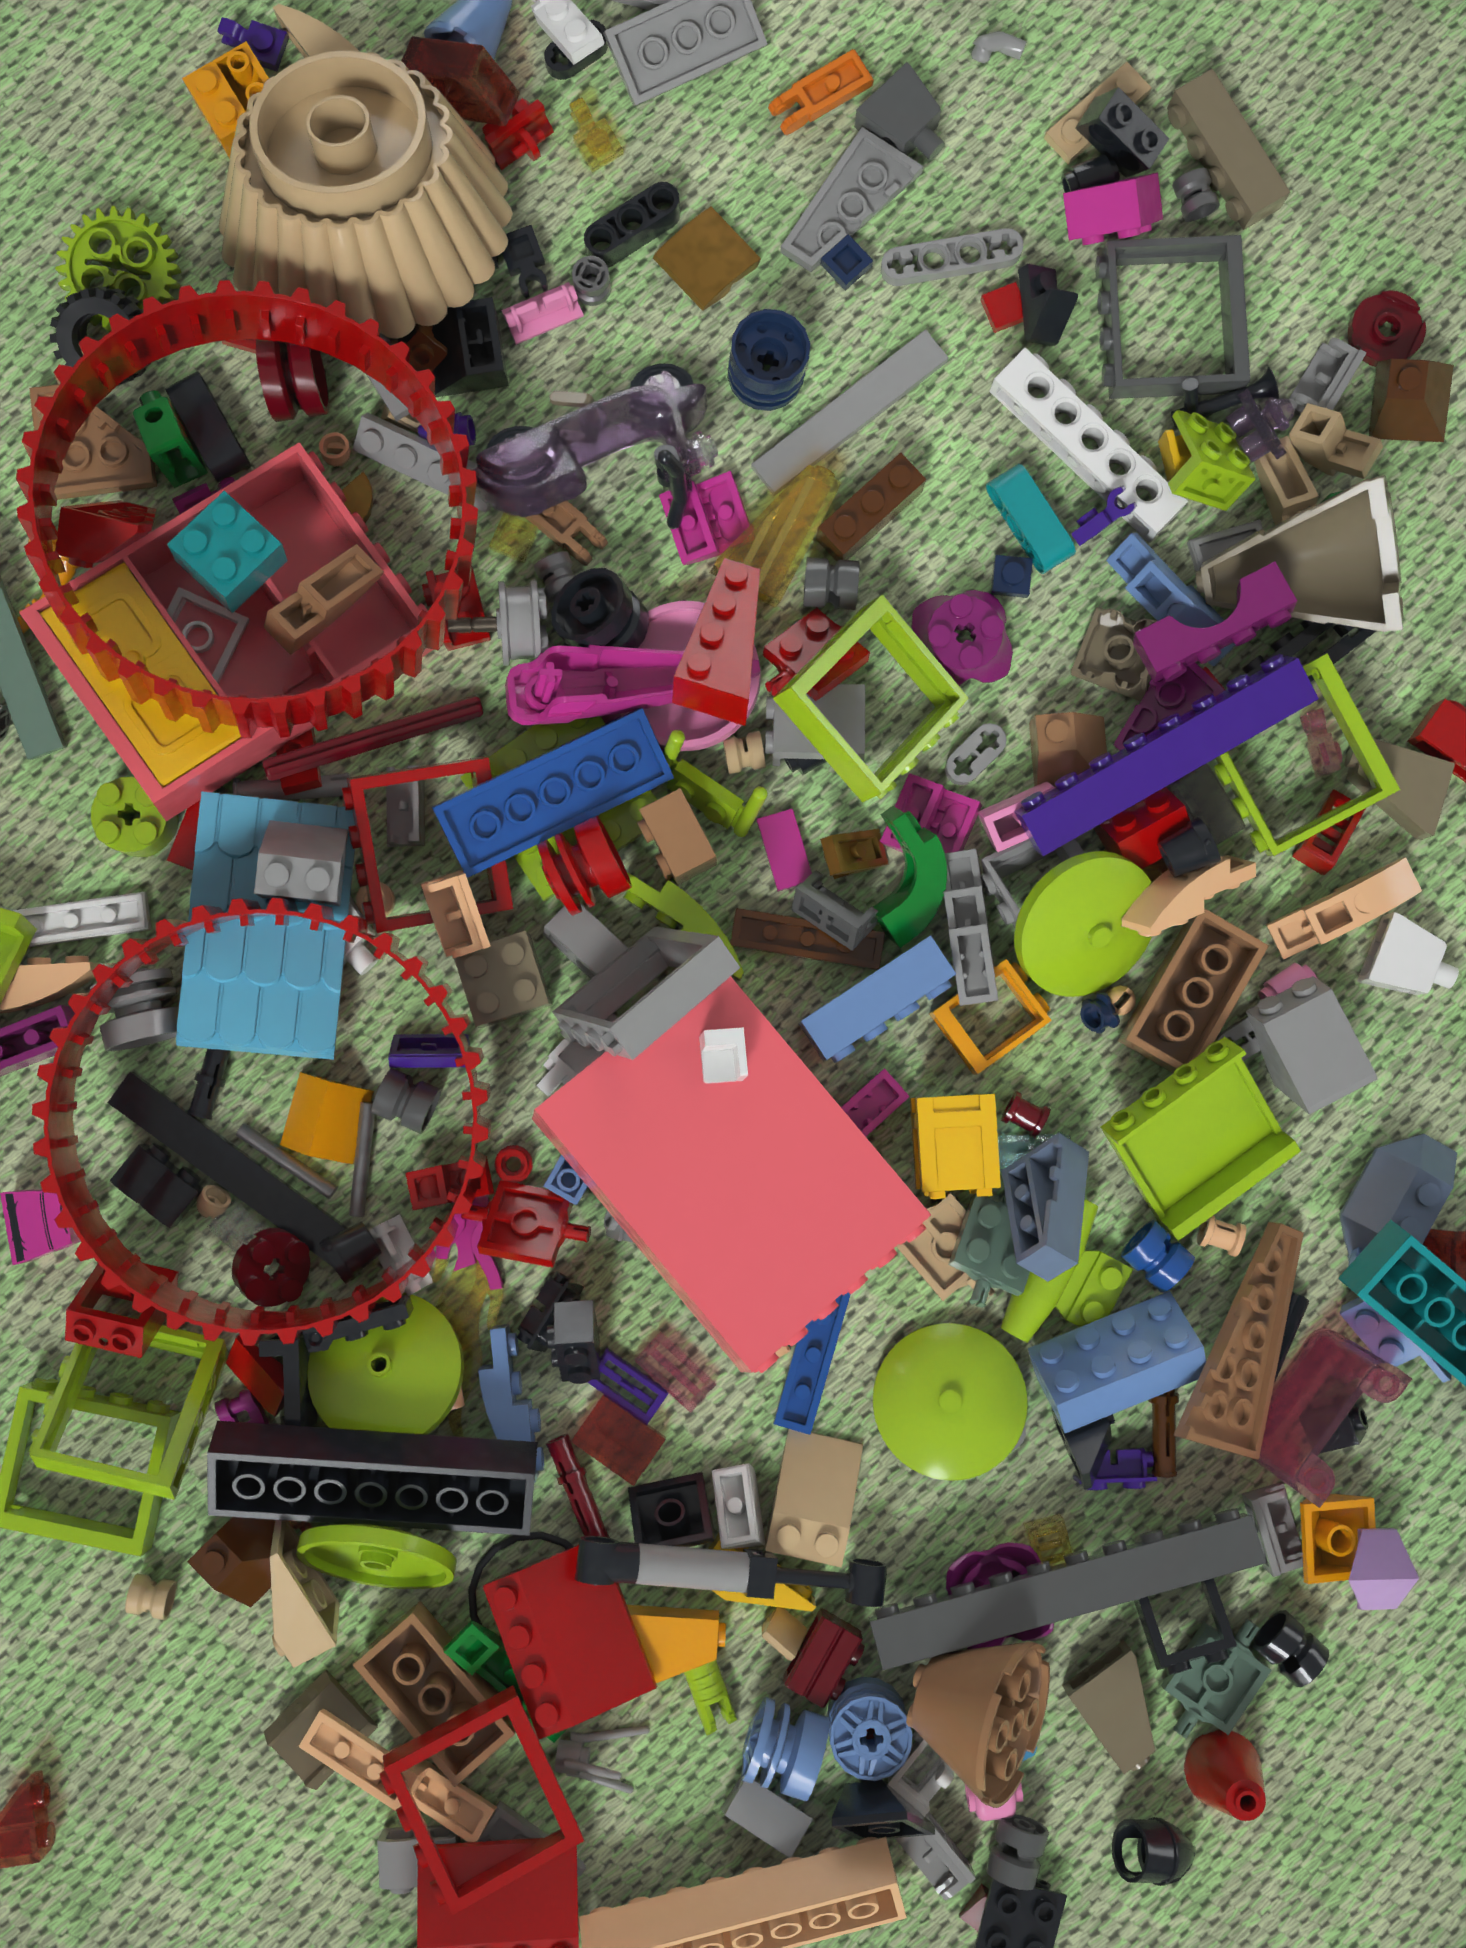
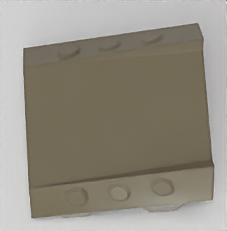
(1109, 654)
(294, 1721)

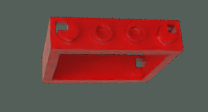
(361, 838)
(441, 1737)

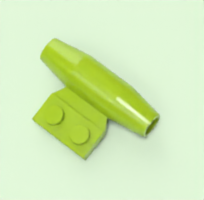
(1079, 1294)

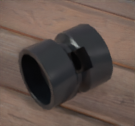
(1297, 1653)

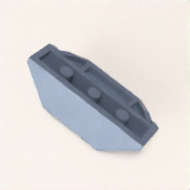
(1399, 1183)

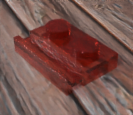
(618, 1439)

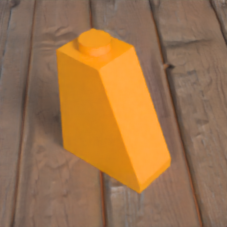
(677, 1638)

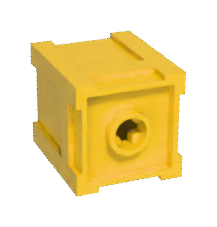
(955, 1144)

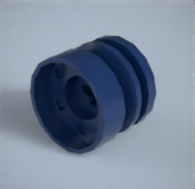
(772, 340)

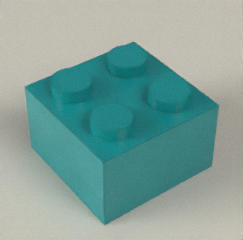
(228, 551)

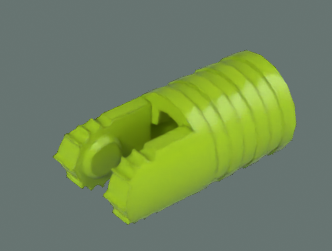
(706, 1689)

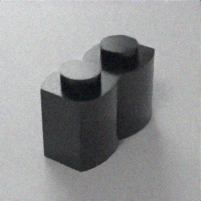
(158, 1184)

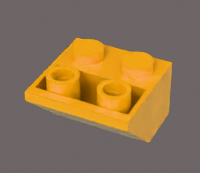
(224, 89)

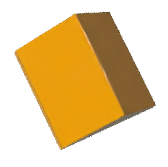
(324, 1118)
(1332, 1535)

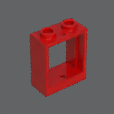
(123, 1333)

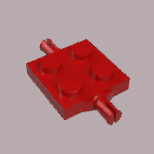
(800, 643)
(525, 1224)

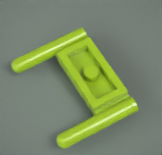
(709, 796)

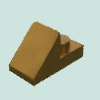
(853, 852)

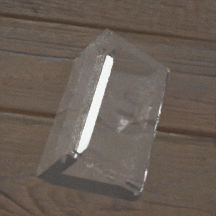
(237, 1227)

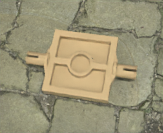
(934, 1247)

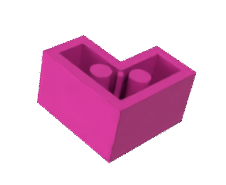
(1118, 207)

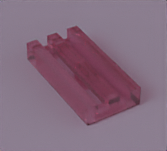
(699, 1394)

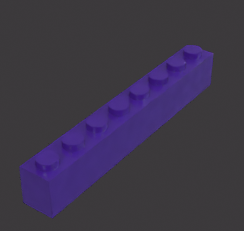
(1166, 754)

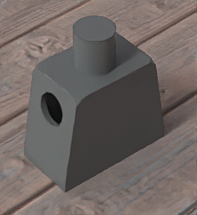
(903, 114)

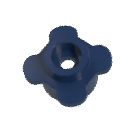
(1099, 1013)

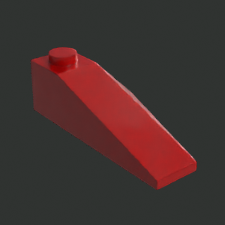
(100, 530)

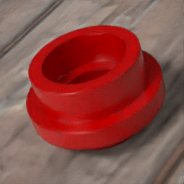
(501, 1163)

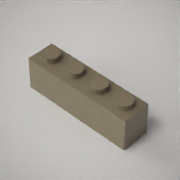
(1228, 149)

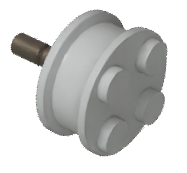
(515, 622)

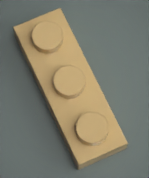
(1064, 136)

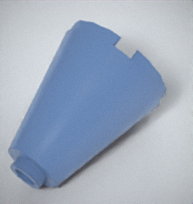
(472, 23)

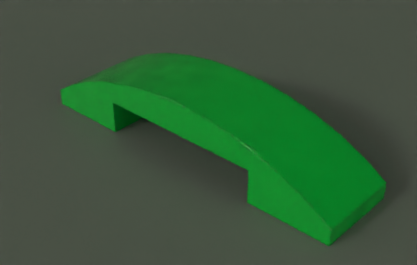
(483, 1652)

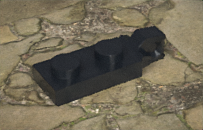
(384, 1314)

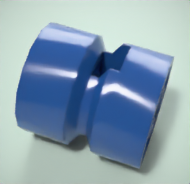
(1162, 1260)

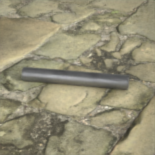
(362, 1160)
(286, 1161)

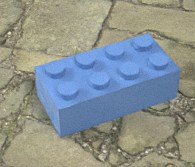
(878, 998)
(1118, 1361)

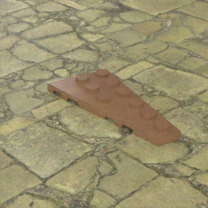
(1238, 1378)

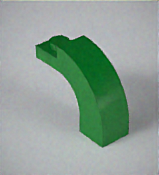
(924, 879)

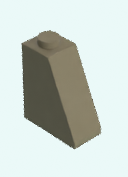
(1421, 782)
(1115, 1707)

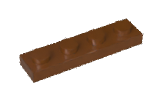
(801, 939)

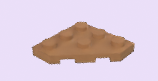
(101, 457)

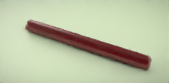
(372, 738)

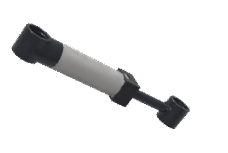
(748, 1572)

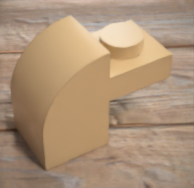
(1328, 446)

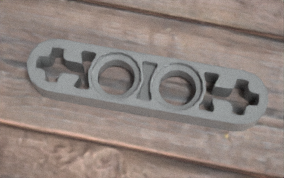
(949, 250)

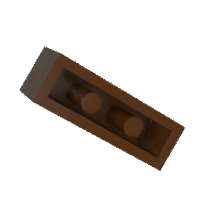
(871, 508)

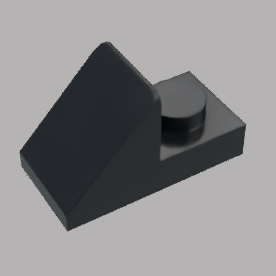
(1044, 305)

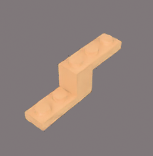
(362, 1760)

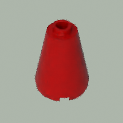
(1226, 1774)

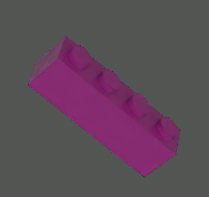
(29, 1039)

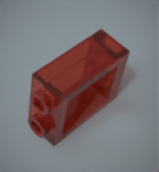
(465, 78)

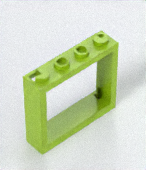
(918, 664)
(1362, 745)
(174, 1465)
(73, 1528)

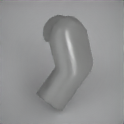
(997, 42)

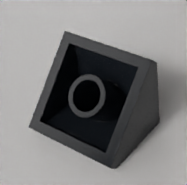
(672, 1512)

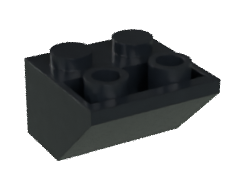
(474, 350)

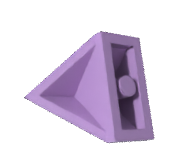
(1381, 1570)

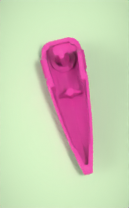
(591, 683)

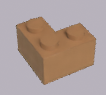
(678, 836)

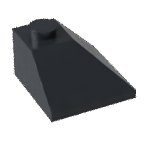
(877, 1811)

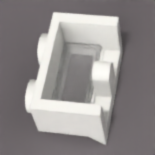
(921, 1775)

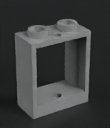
(1009, 861)

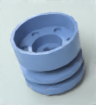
(866, 1705)
(785, 1749)

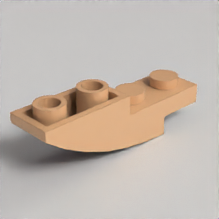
(1176, 899)
(1344, 908)
(45, 982)

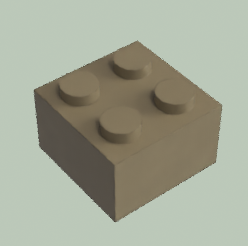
(503, 980)

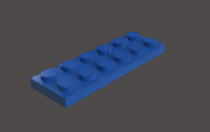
(553, 792)

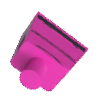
(32, 1226)

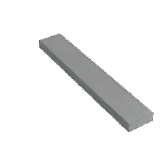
(850, 412)

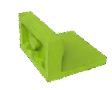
(1217, 468)

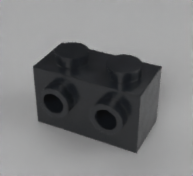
(575, 1341)

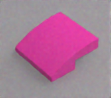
(711, 519)
(938, 810)

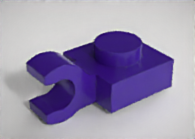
(265, 41)
(1095, 522)

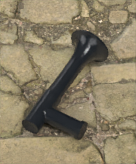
(1262, 389)

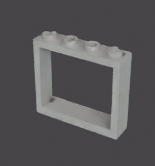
(700, 966)

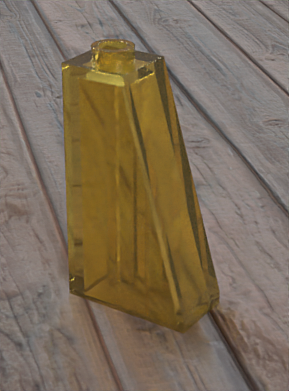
(784, 532)

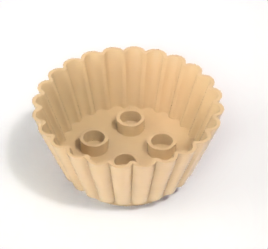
(362, 193)

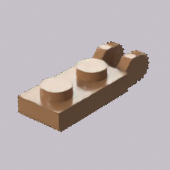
(562, 524)

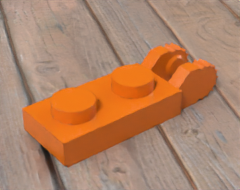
(822, 91)

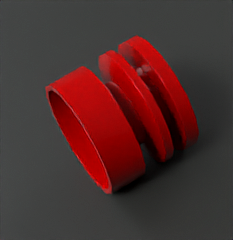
(584, 866)

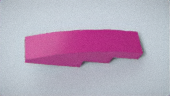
(875, 1102)

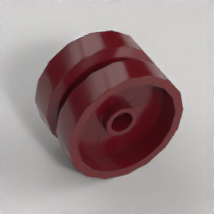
(290, 378)

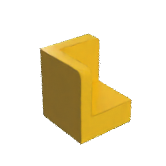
(1173, 452)

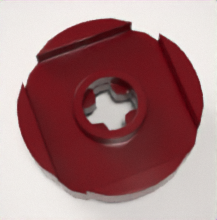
(1374, 312)
(288, 1279)

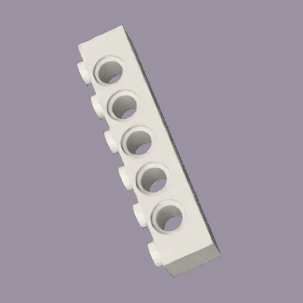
(1065, 441)

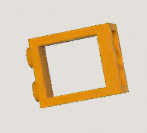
(962, 1043)

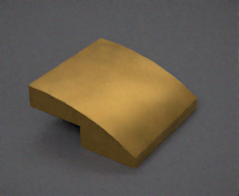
(706, 258)

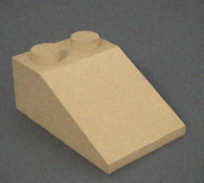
(814, 1498)
(301, 1602)

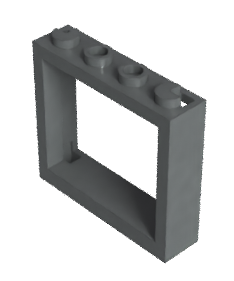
(1220, 249)

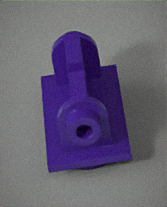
(1130, 1469)

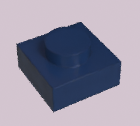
(846, 262)
(1011, 576)

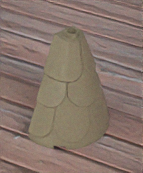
(1333, 556)

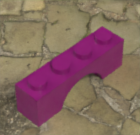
(1171, 646)

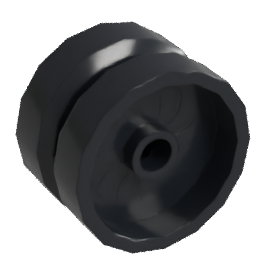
(599, 611)

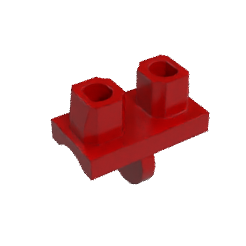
(520, 135)

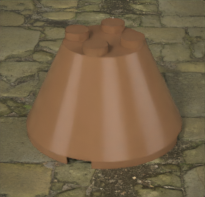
(983, 1713)

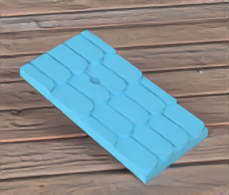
(265, 982)

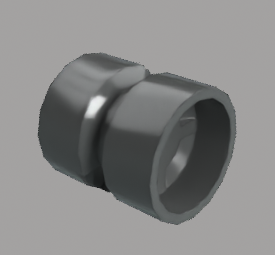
(831, 583)
(405, 1100)
(1014, 1858)

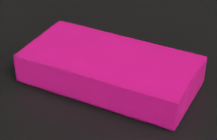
(784, 849)

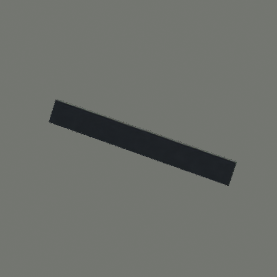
(224, 1163)

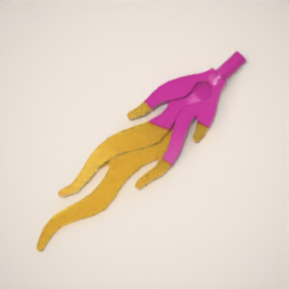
(463, 1298)

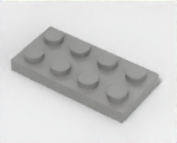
(681, 43)

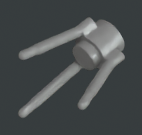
(574, 1758)

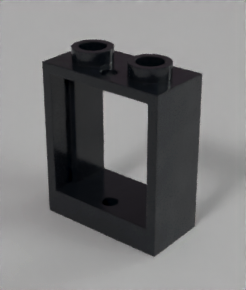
(1180, 1661)

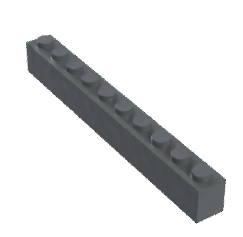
(1066, 1589)

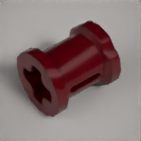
(1025, 1114)

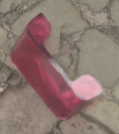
(1313, 1401)

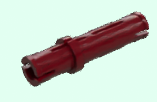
(573, 1479)

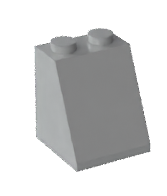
(301, 863)
(1310, 1045)

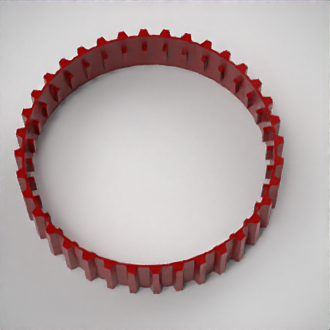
(226, 317)
(100, 1240)

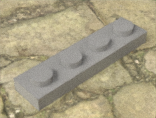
(405, 453)

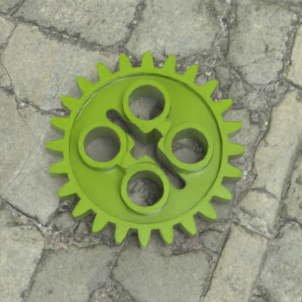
(127, 238)

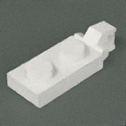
(567, 28)
(566, 1062)

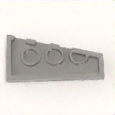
(853, 193)

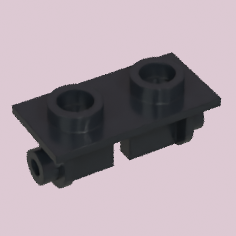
(534, 1325)

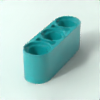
(1030, 518)

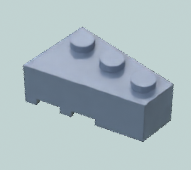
(1047, 1205)

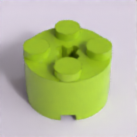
(112, 824)

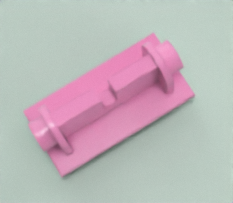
(542, 313)

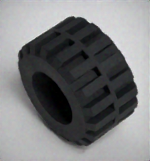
(76, 313)

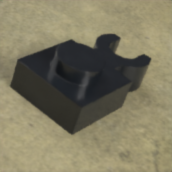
(523, 258)

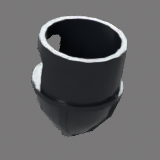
(1161, 1850)

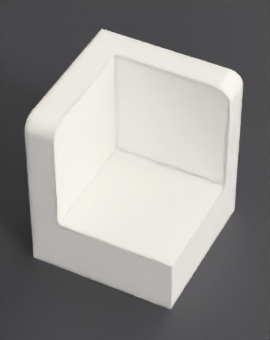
(723, 1055)

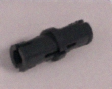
(209, 1083)

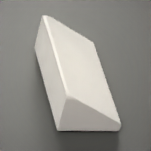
(738, 1507)

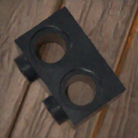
(1122, 132)

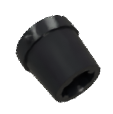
(1189, 848)
(350, 1250)

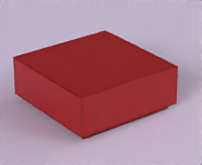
(1003, 307)

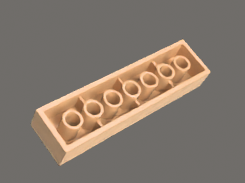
(761, 1907)

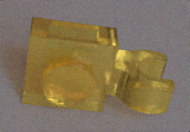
(595, 140)

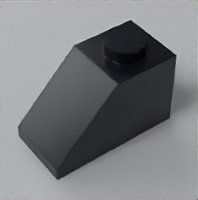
(1087, 1447)

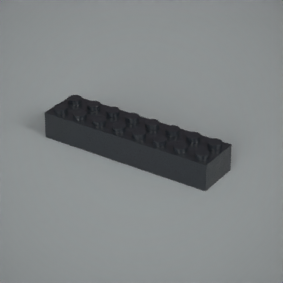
(371, 1478)

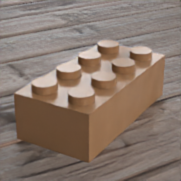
(1193, 991)
(429, 1688)

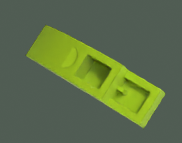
(679, 908)

